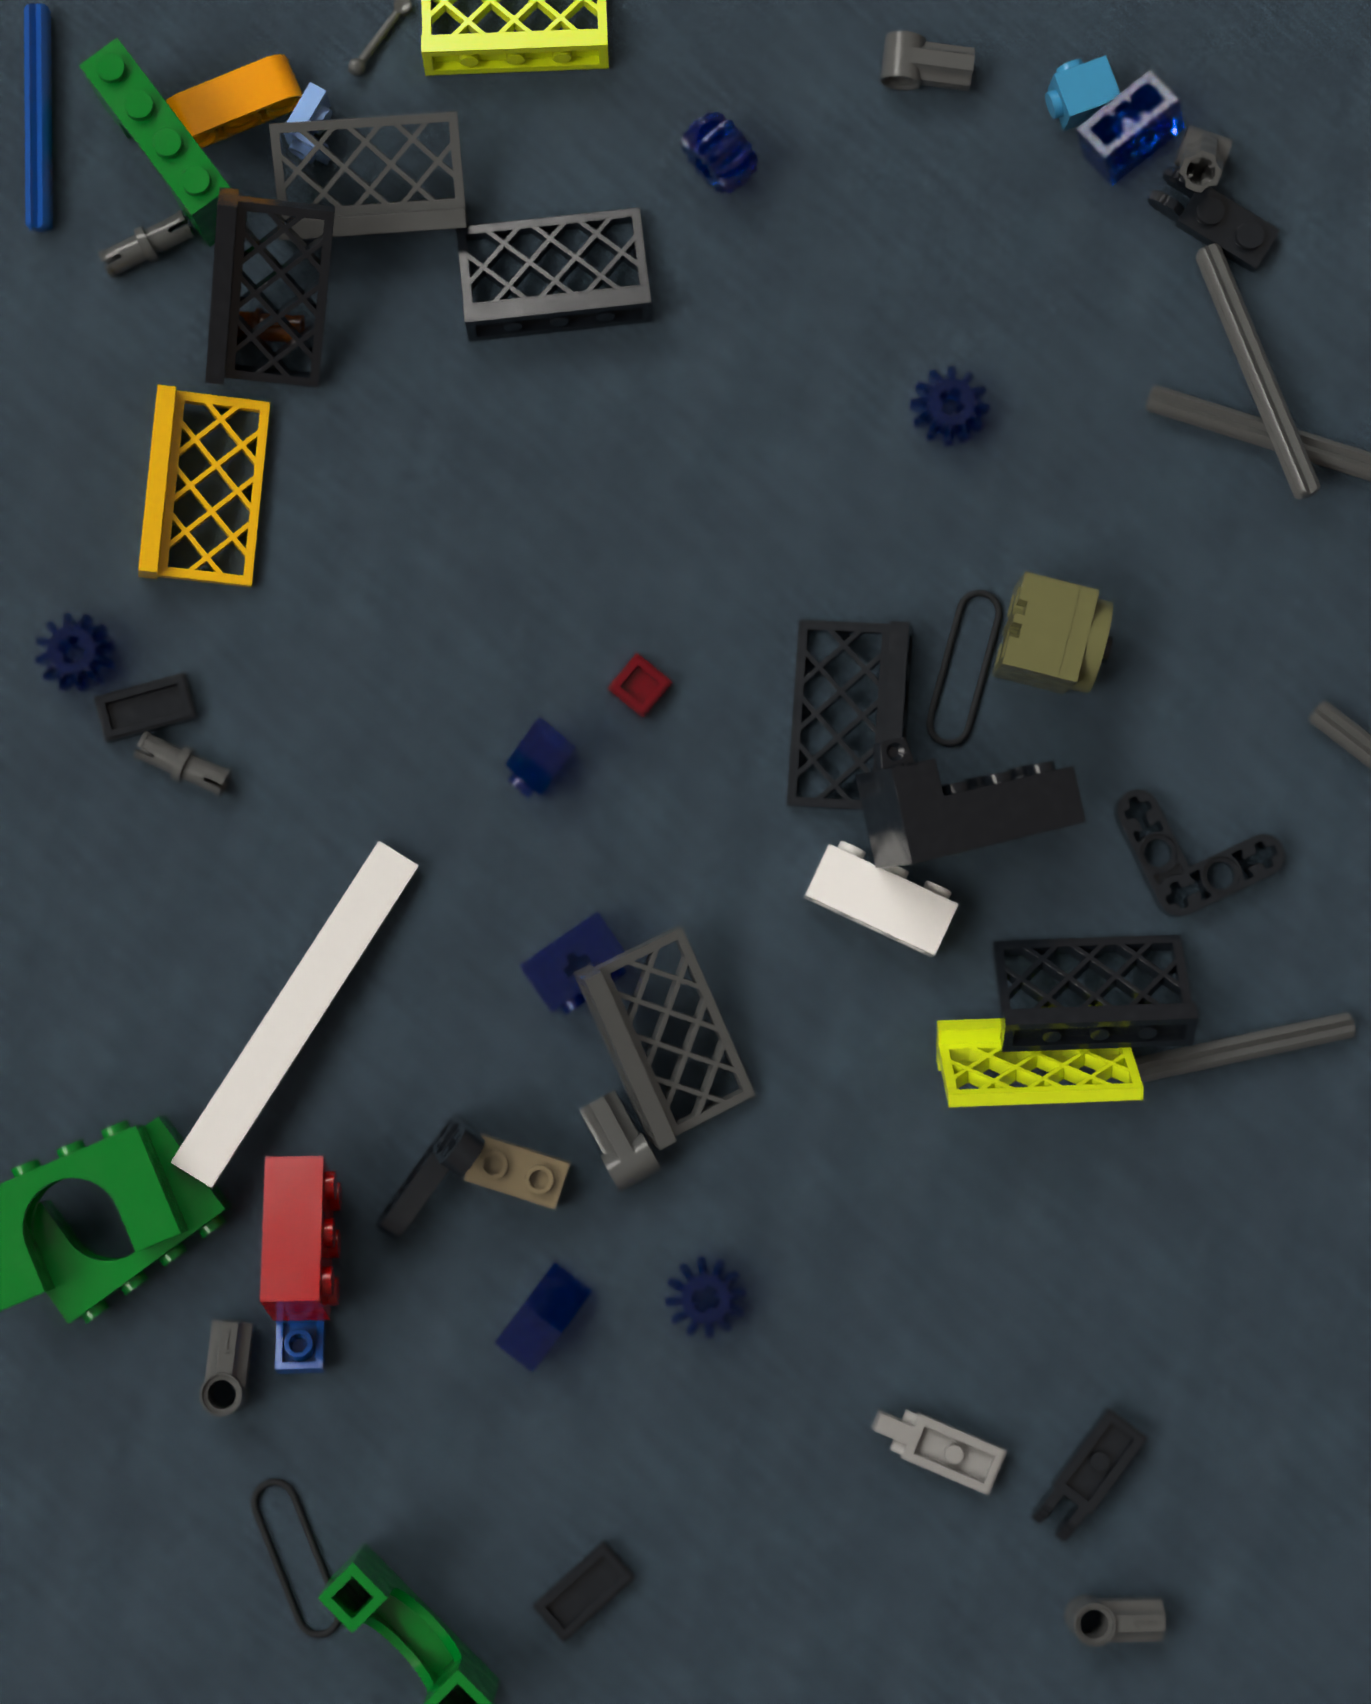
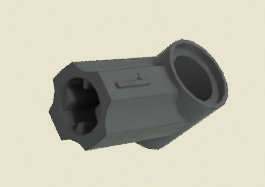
(915, 62)
(1202, 157)
(622, 1147)
(229, 1361)
(1120, 1619)

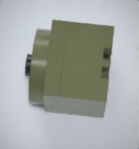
(1054, 635)

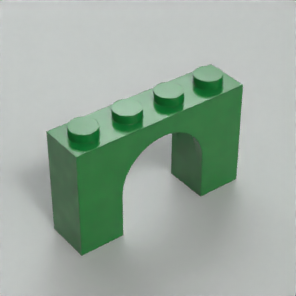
(158, 132)
(122, 1166)
(87, 1278)
(374, 1595)

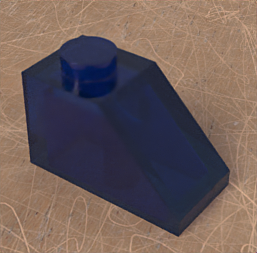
(540, 760)
(543, 1317)

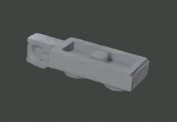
(942, 1448)

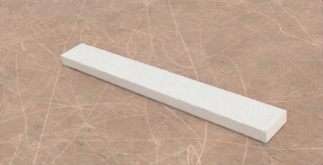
(294, 1015)

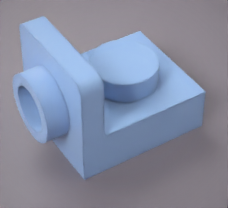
(312, 106)

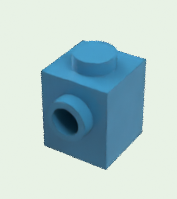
(1080, 91)

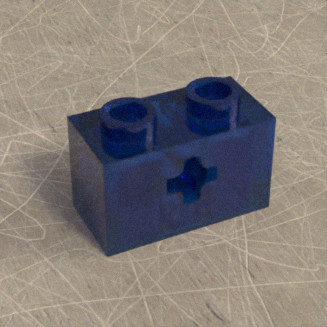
(1130, 128)
(547, 966)

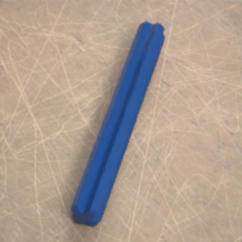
(38, 118)

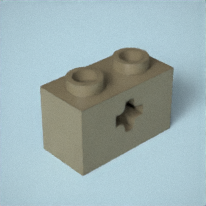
(519, 1172)

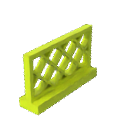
(511, 50)
(974, 1046)

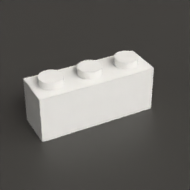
(882, 898)

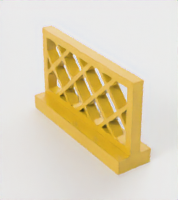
(162, 482)

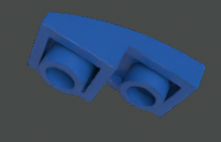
(300, 1347)

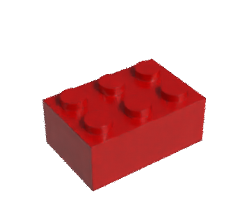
(299, 1238)

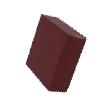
(639, 685)

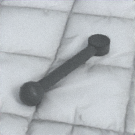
(401, 9)

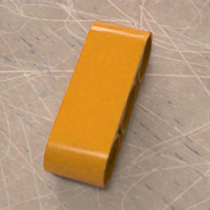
(237, 100)

